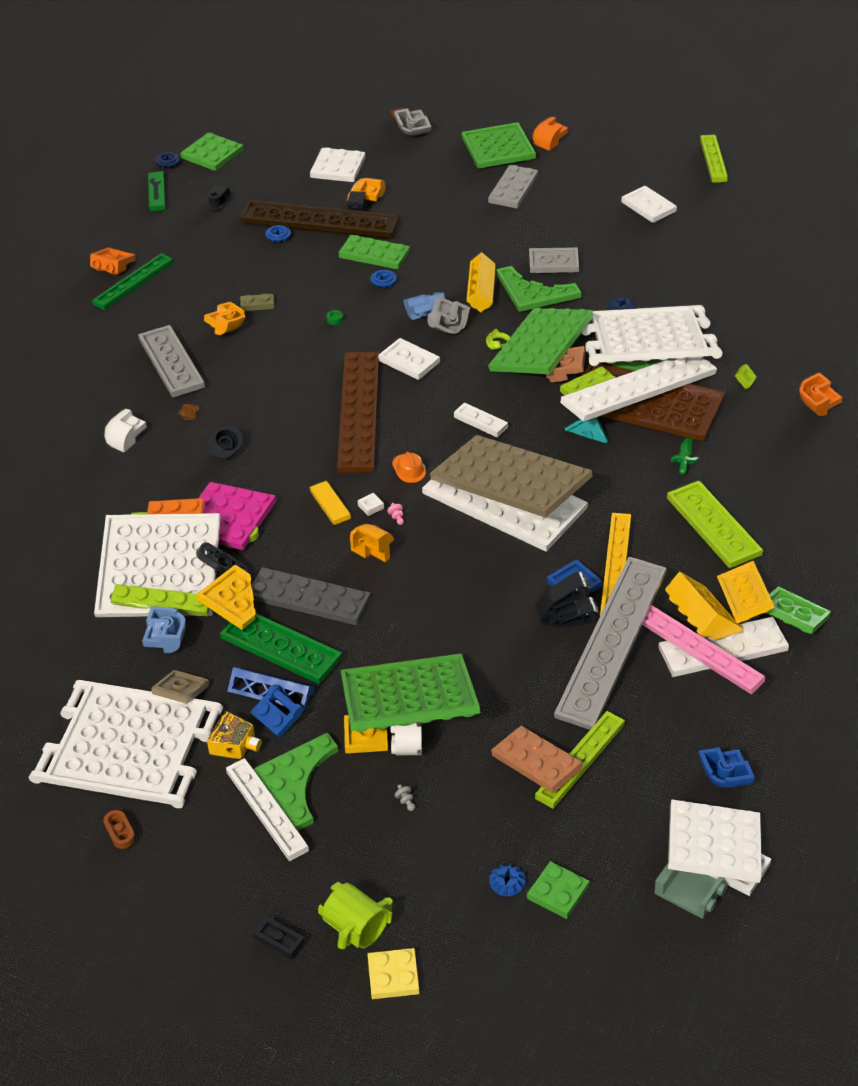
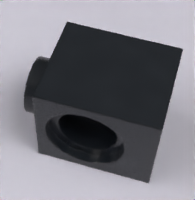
(357, 201)

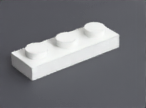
(481, 420)

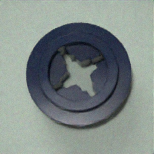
(162, 159)
(624, 303)

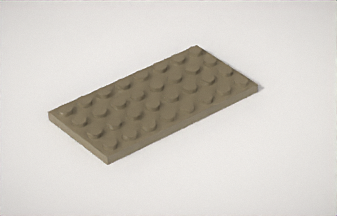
(511, 475)

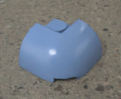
(421, 305)
(164, 629)

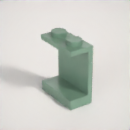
(690, 890)

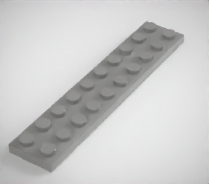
(610, 643)

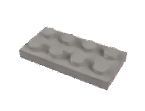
(513, 186)

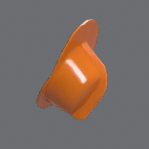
(409, 467)

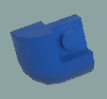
(726, 768)

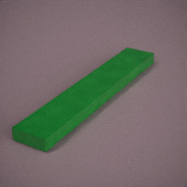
(132, 281)

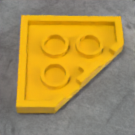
(231, 597)

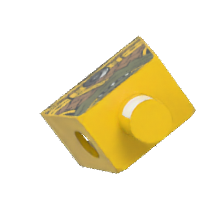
(232, 737)

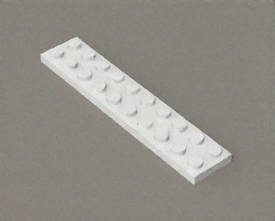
(636, 386)

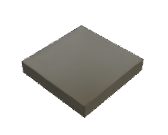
(180, 686)

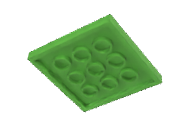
(498, 145)

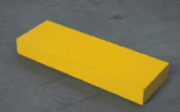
(330, 503)

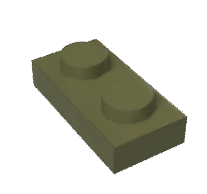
(257, 302)

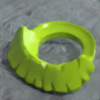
(496, 344)

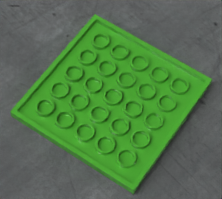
(408, 692)

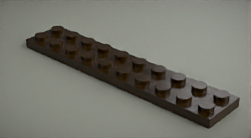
(320, 218)

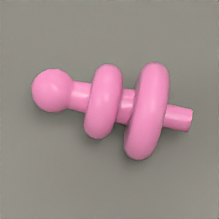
(396, 512)

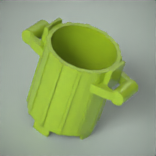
(355, 915)

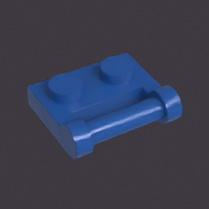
(272, 716)

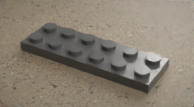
(310, 596)

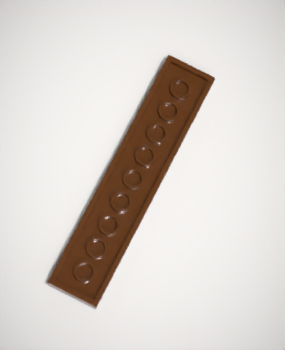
(358, 413)

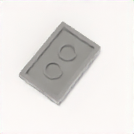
(553, 260)

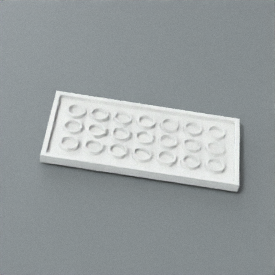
(521, 524)

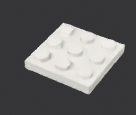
(337, 164)

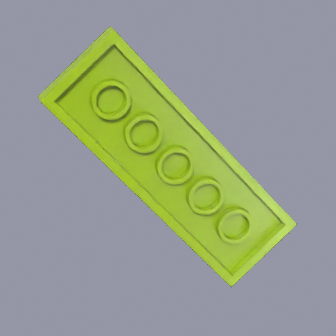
(714, 524)

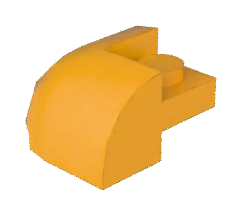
(373, 187)
(226, 318)
(371, 540)

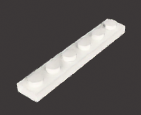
(267, 809)

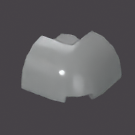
(412, 122)
(448, 316)

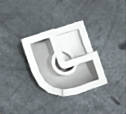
(123, 429)

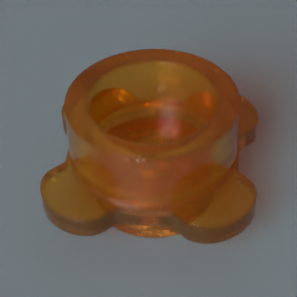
(189, 411)

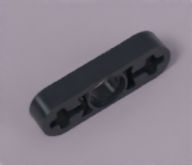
(214, 563)

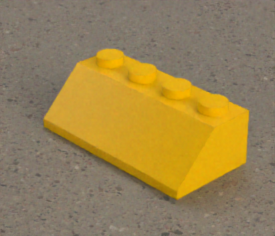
(701, 608)

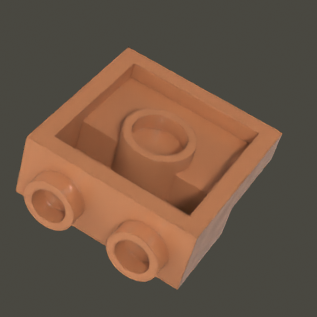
(571, 363)

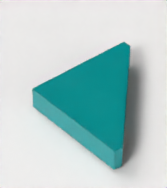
(590, 429)

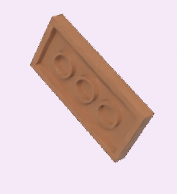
(537, 759)

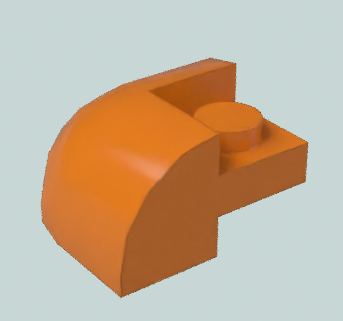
(548, 133)
(818, 395)

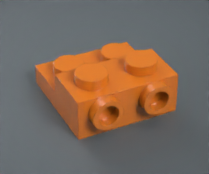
(111, 260)

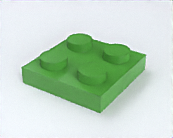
(558, 890)

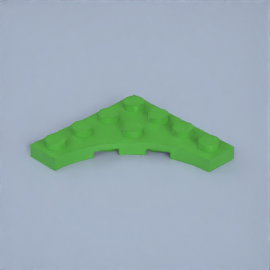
(533, 294)
(289, 776)

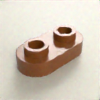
(120, 831)

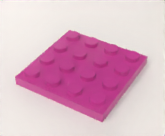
(239, 511)

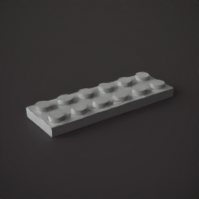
(171, 361)

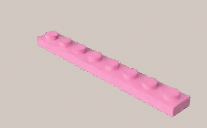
(703, 650)

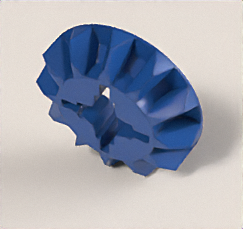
(284, 233)
(388, 278)
(515, 884)

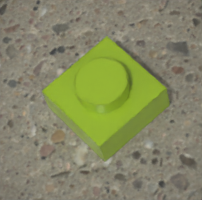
(745, 376)

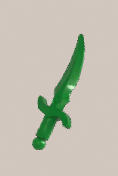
(683, 458)

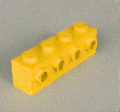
(481, 282)

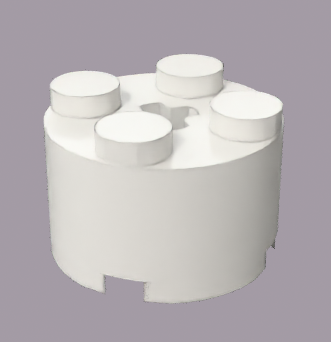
(406, 739)

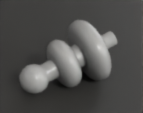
(406, 798)

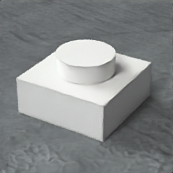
(370, 504)

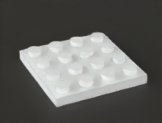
(714, 841)

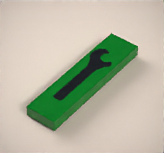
(156, 191)

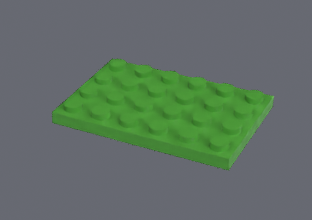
(541, 341)

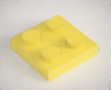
(393, 973)

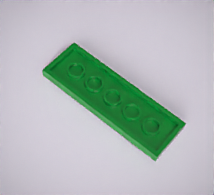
(284, 648)

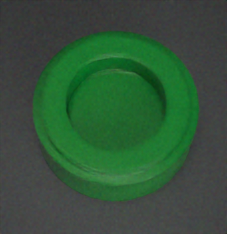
(334, 317)

